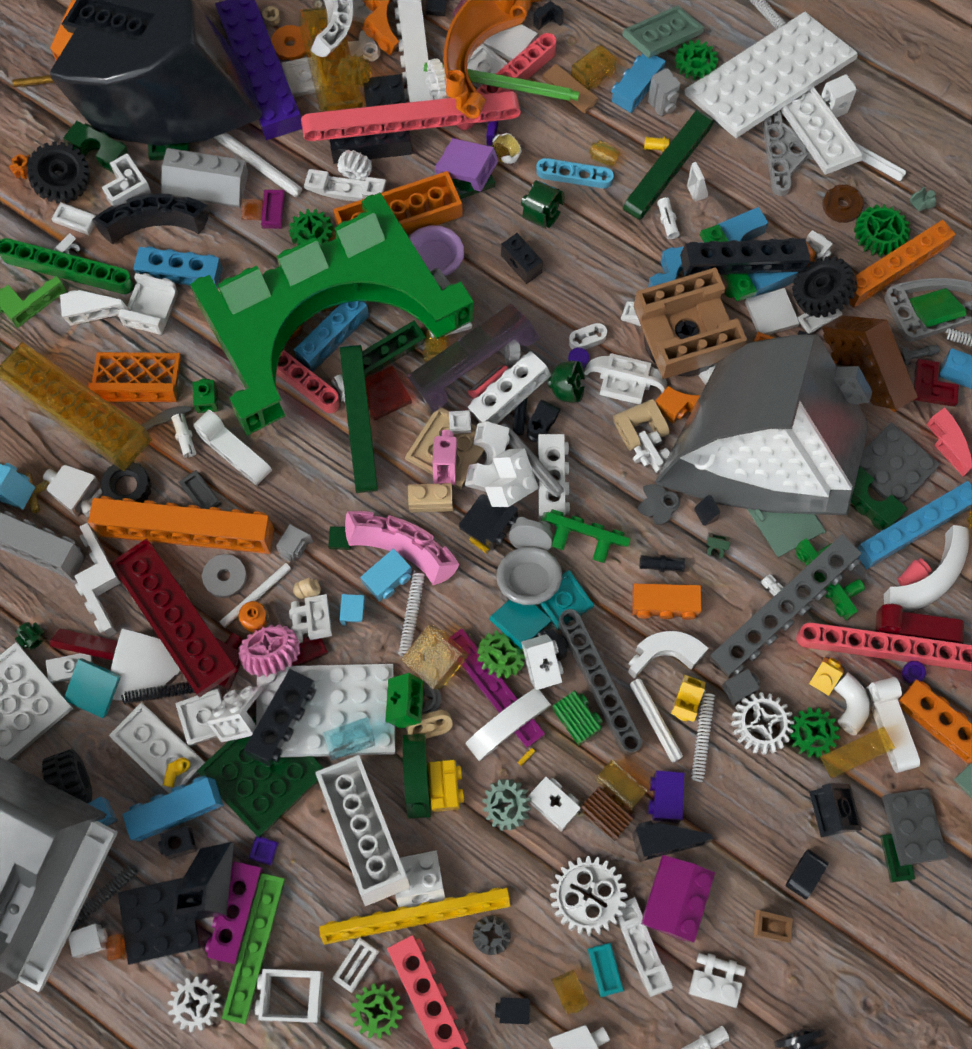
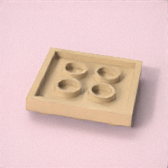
(422, 450)

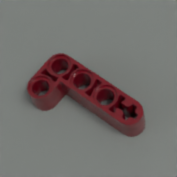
(893, 620)

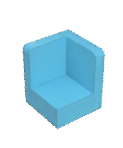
(352, 608)

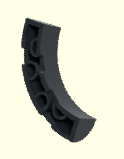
(149, 212)

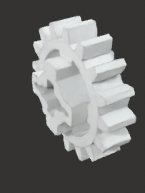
(435, 79)
(198, 1015)

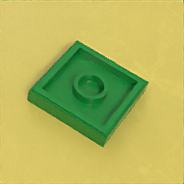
(937, 307)

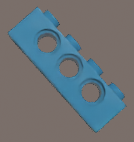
(186, 274)
(331, 333)

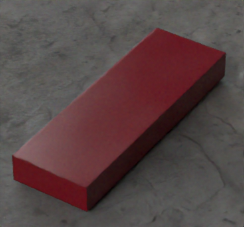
(84, 644)

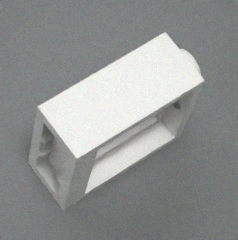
(315, 995)

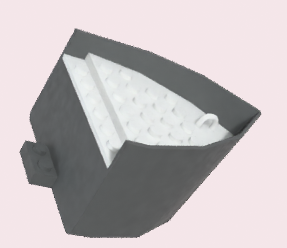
(774, 431)

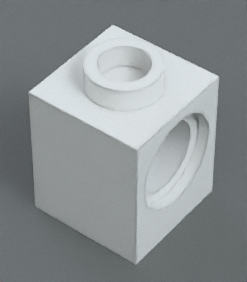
(87, 940)

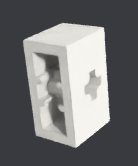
(839, 95)
(535, 651)
(558, 816)

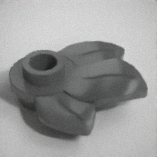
(656, 505)

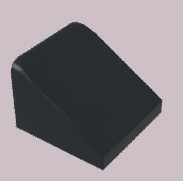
(707, 510)

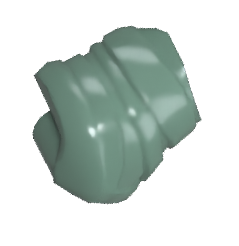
(923, 200)

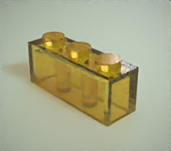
(857, 752)

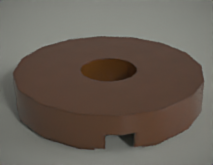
(840, 213)

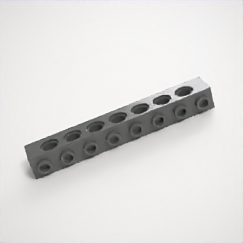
(840, 549)

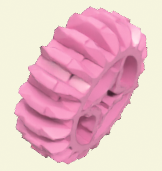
(269, 650)

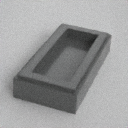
(199, 491)

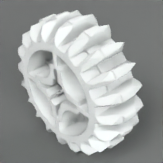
(765, 732)

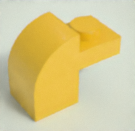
(688, 698)

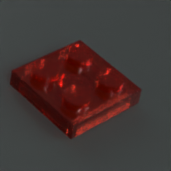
(386, 393)

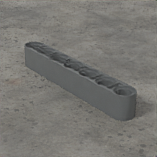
(599, 670)

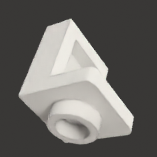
(819, 245)

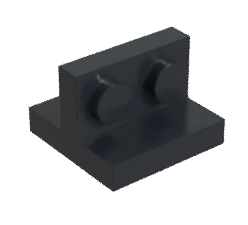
(835, 809)

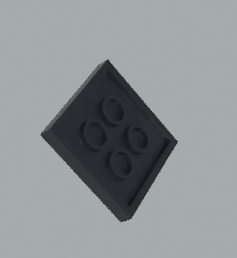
(150, 925)

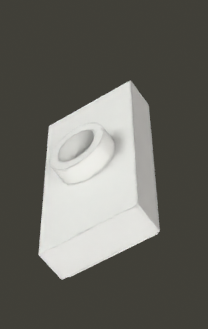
(63, 667)

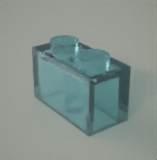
(349, 738)

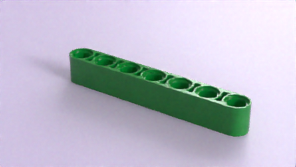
(72, 272)

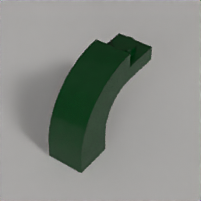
(416, 776)

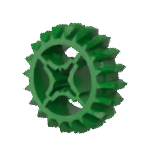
(876, 220)

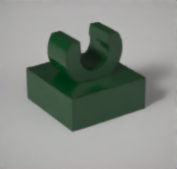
(717, 541)

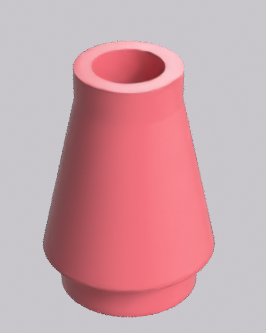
(915, 572)

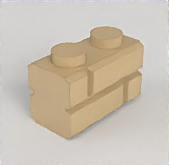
(430, 497)

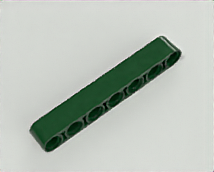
(668, 165)
(358, 419)

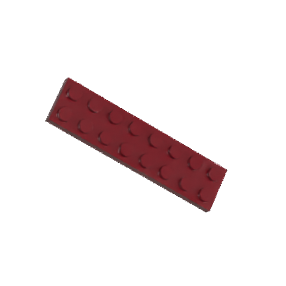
(173, 618)

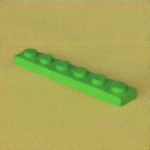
(253, 949)

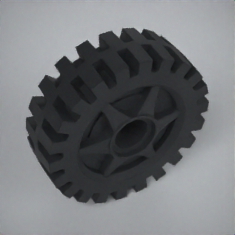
(58, 158)
(824, 287)

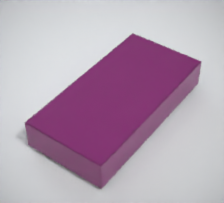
(273, 209)

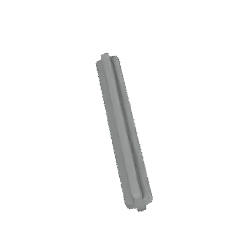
(537, 467)

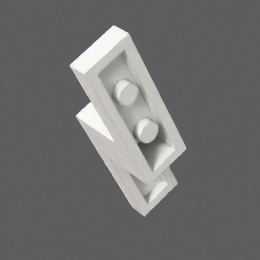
(96, 580)

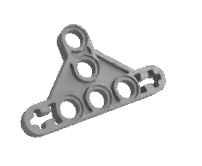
(787, 159)

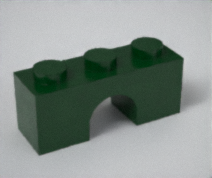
(87, 139)
(881, 513)

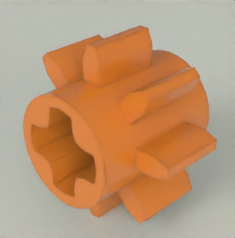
(19, 166)

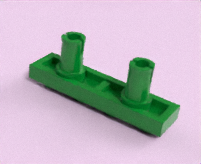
(737, 284)
(576, 524)
(837, 594)

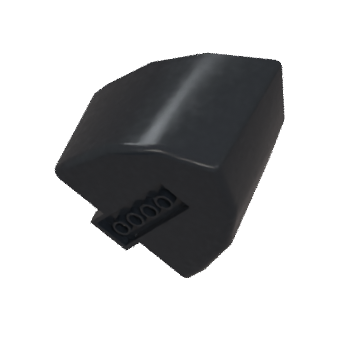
(153, 72)

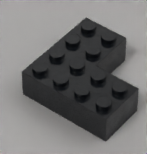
(378, 92)

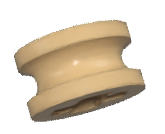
(271, 21)

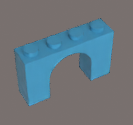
(746, 227)

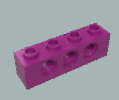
(230, 951)

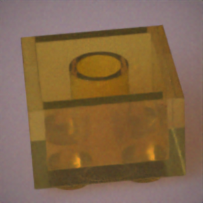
(434, 657)

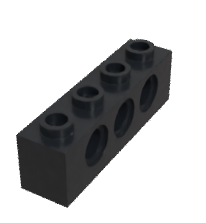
(271, 752)

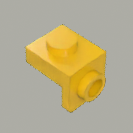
(827, 675)

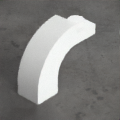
(670, 643)

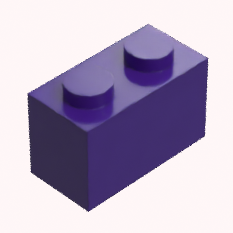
(667, 796)

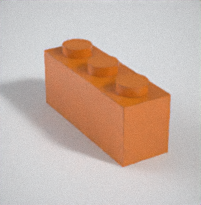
(666, 601)

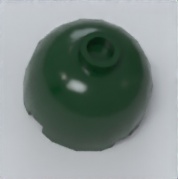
(567, 381)

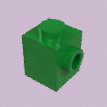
(205, 395)

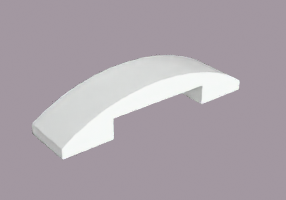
(342, 188)
(507, 723)
(643, 950)

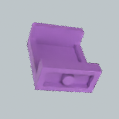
(468, 162)

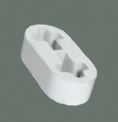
(587, 336)

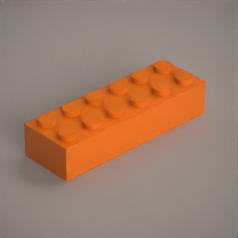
(415, 204)

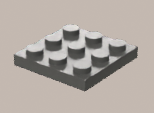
(896, 464)

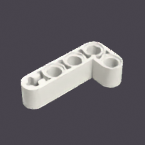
(227, 445)
(888, 713)

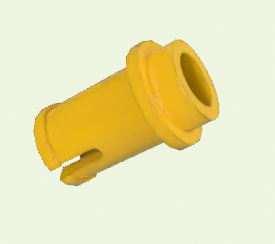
(656, 143)

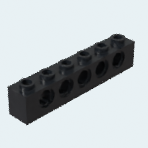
(746, 256)

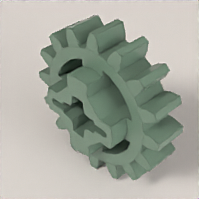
(511, 815)

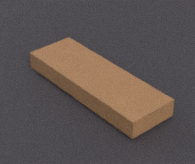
(560, 77)

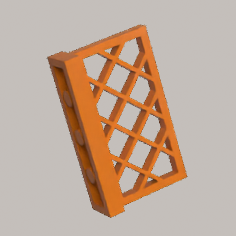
(134, 390)

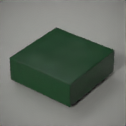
(338, 539)

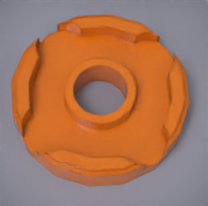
(284, 35)

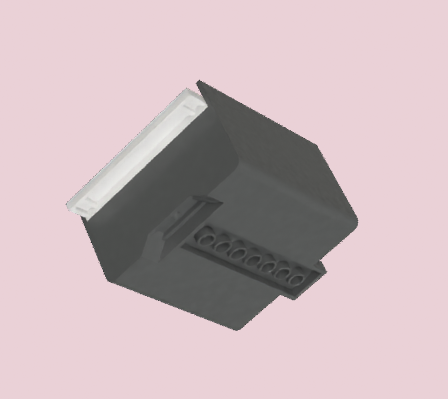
(46, 871)

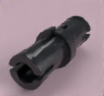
(662, 563)

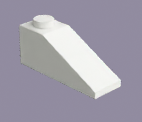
(84, 306)

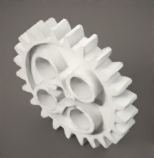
(578, 913)

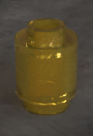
(604, 153)

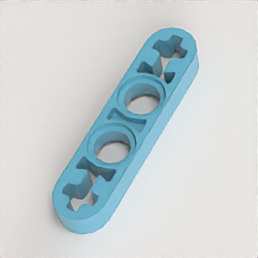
(575, 169)

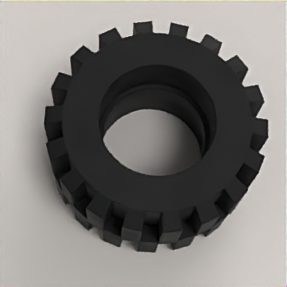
(68, 773)

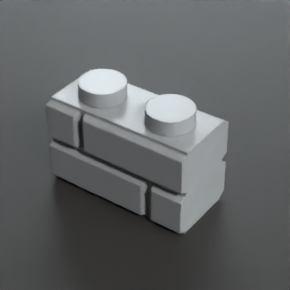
(664, 92)

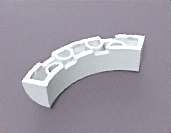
(339, 21)
(938, 583)

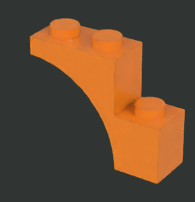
(377, 25)
(675, 404)

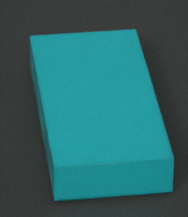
(605, 970)

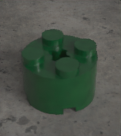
(542, 204)

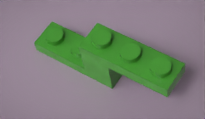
(22, 310)

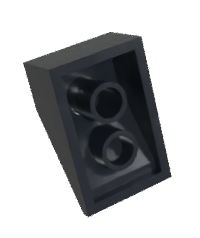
(663, 839)

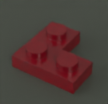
(929, 388)

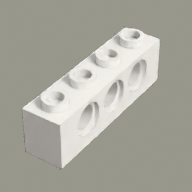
(536, 373)
(547, 446)

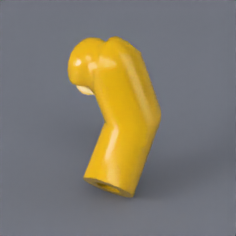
(175, 769)

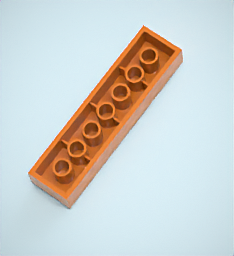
(181, 525)

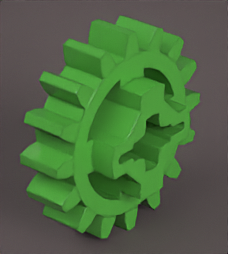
(500, 654)
(373, 1022)

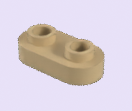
(430, 724)

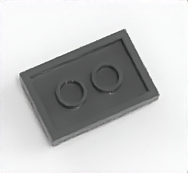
(914, 827)

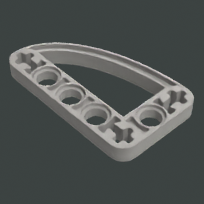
(912, 320)

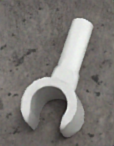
(86, 505)

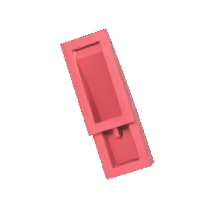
(951, 441)

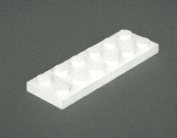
(821, 132)

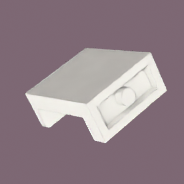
(149, 304)

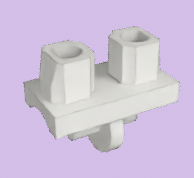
(648, 453)

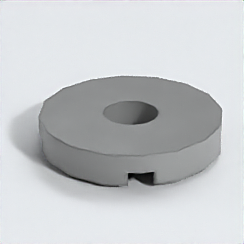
(218, 565)

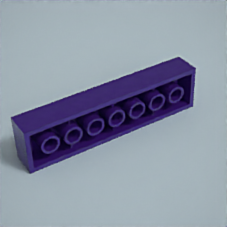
(253, 46)

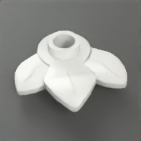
(364, 47)

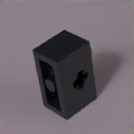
(521, 258)

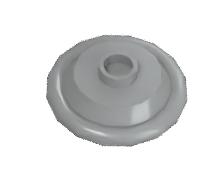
(529, 575)

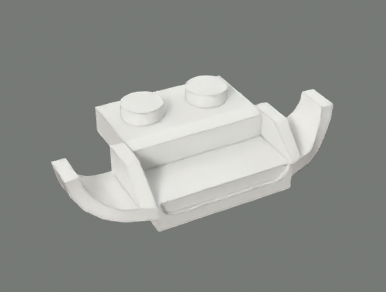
(625, 377)

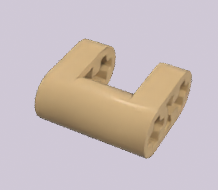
(637, 415)

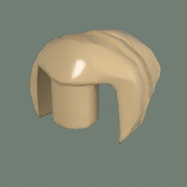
(306, 588)

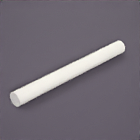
(256, 594)

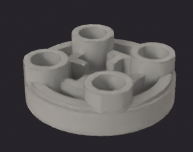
(531, 534)

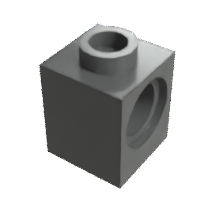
(741, 686)

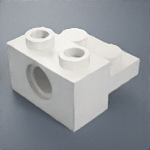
(424, 880)

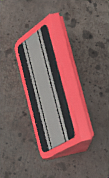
(491, 377)

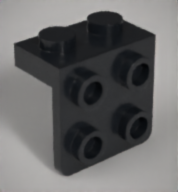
(488, 523)

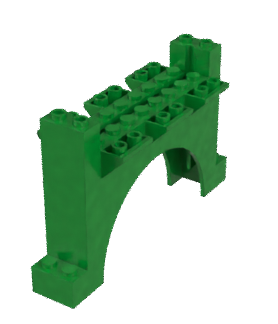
(364, 263)

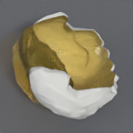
(506, 148)

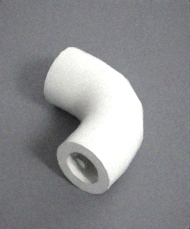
(857, 704)

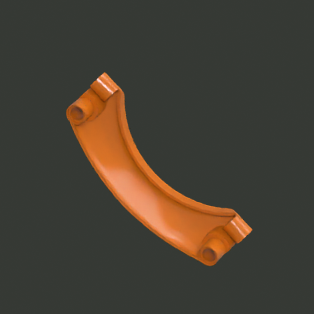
(469, 28)

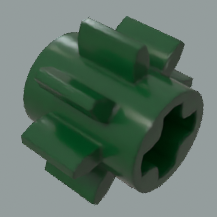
(29, 635)

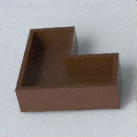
(872, 348)

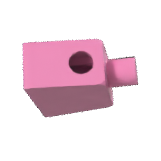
(445, 458)

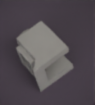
(293, 543)

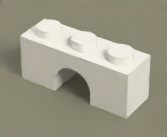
(493, 440)

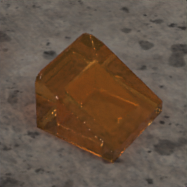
(252, 209)
(116, 947)

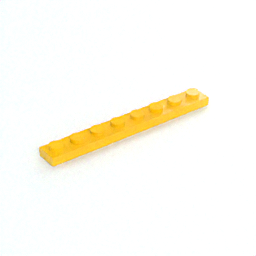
(408, 917)

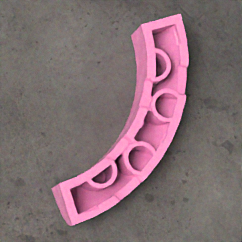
(406, 538)

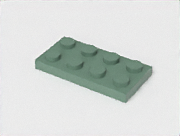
(663, 31)

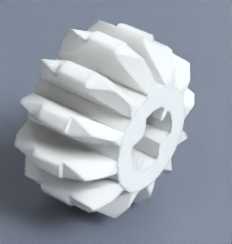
(354, 165)

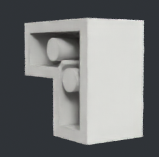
(128, 183)
(515, 478)

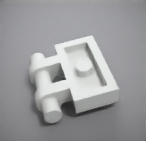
(318, 618)
(713, 987)

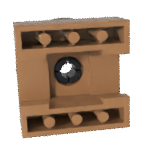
(689, 307)

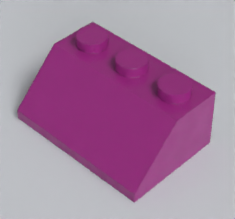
(678, 898)

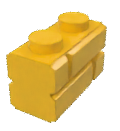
(444, 785)

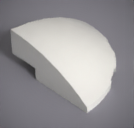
(141, 664)

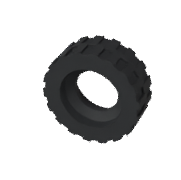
(135, 470)

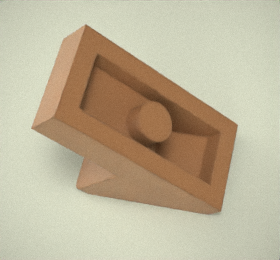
(772, 926)

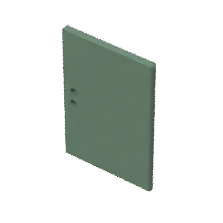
(786, 529)

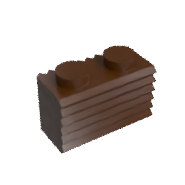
(607, 812)

